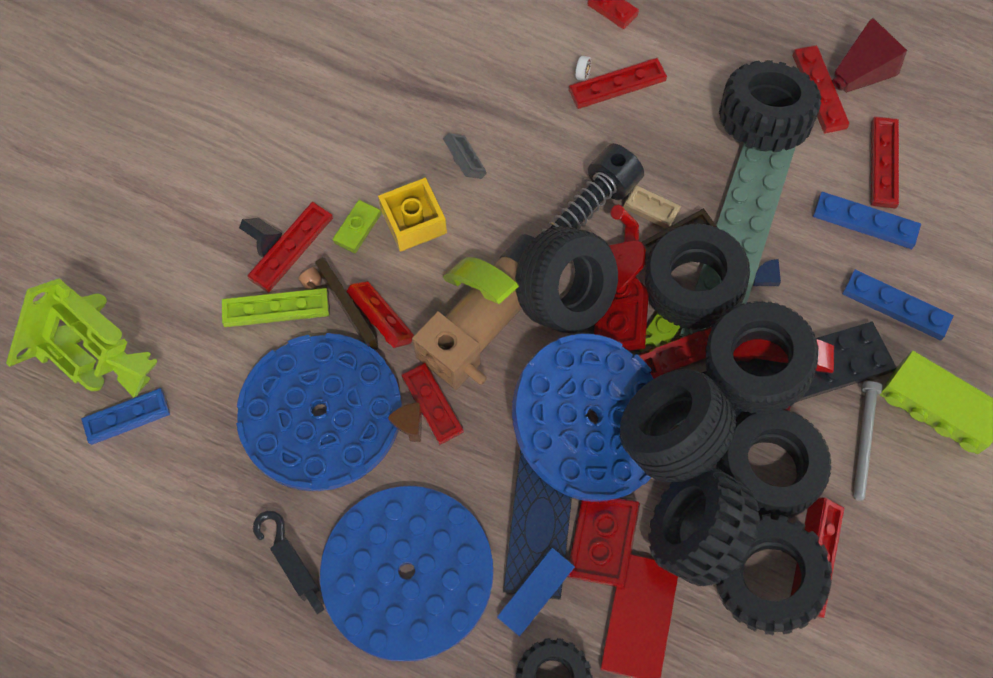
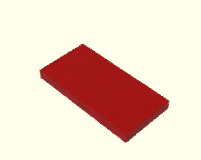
(640, 621)

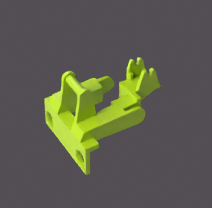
(40, 333)

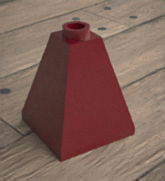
(870, 59)

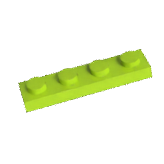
(275, 307)

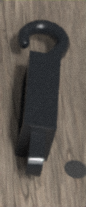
(290, 560)

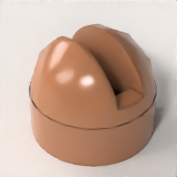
(310, 278)

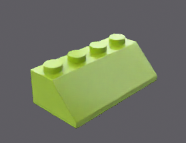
(942, 402)

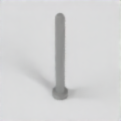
(871, 389)

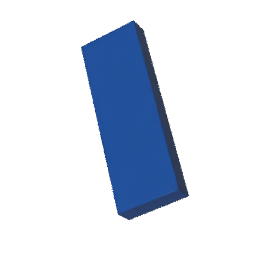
(125, 416)
(536, 592)

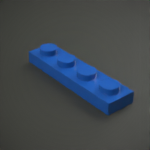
(867, 220)
(898, 305)

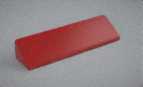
(825, 520)

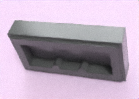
(464, 156)

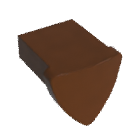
(408, 420)

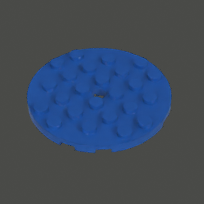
(552, 420)
(324, 449)
(413, 615)

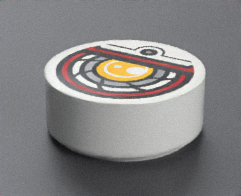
(583, 68)

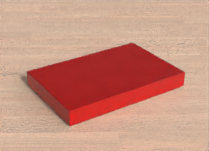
(604, 541)

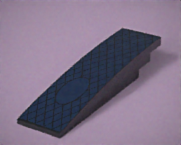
(537, 526)

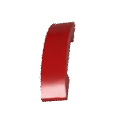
(770, 351)
(677, 353)

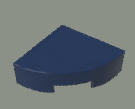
(768, 274)

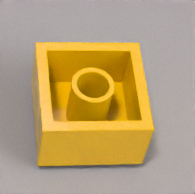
(412, 214)

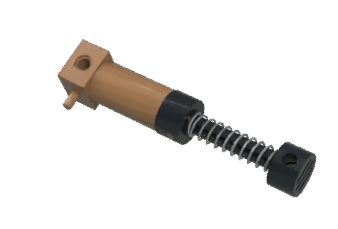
(454, 341)

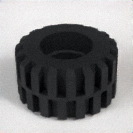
(553, 651)

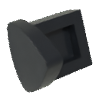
(262, 232)

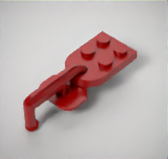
(627, 315)

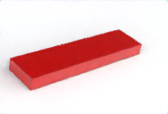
(617, 83)
(885, 162)
(290, 247)

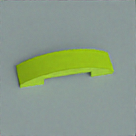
(483, 276)

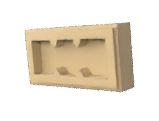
(652, 207)

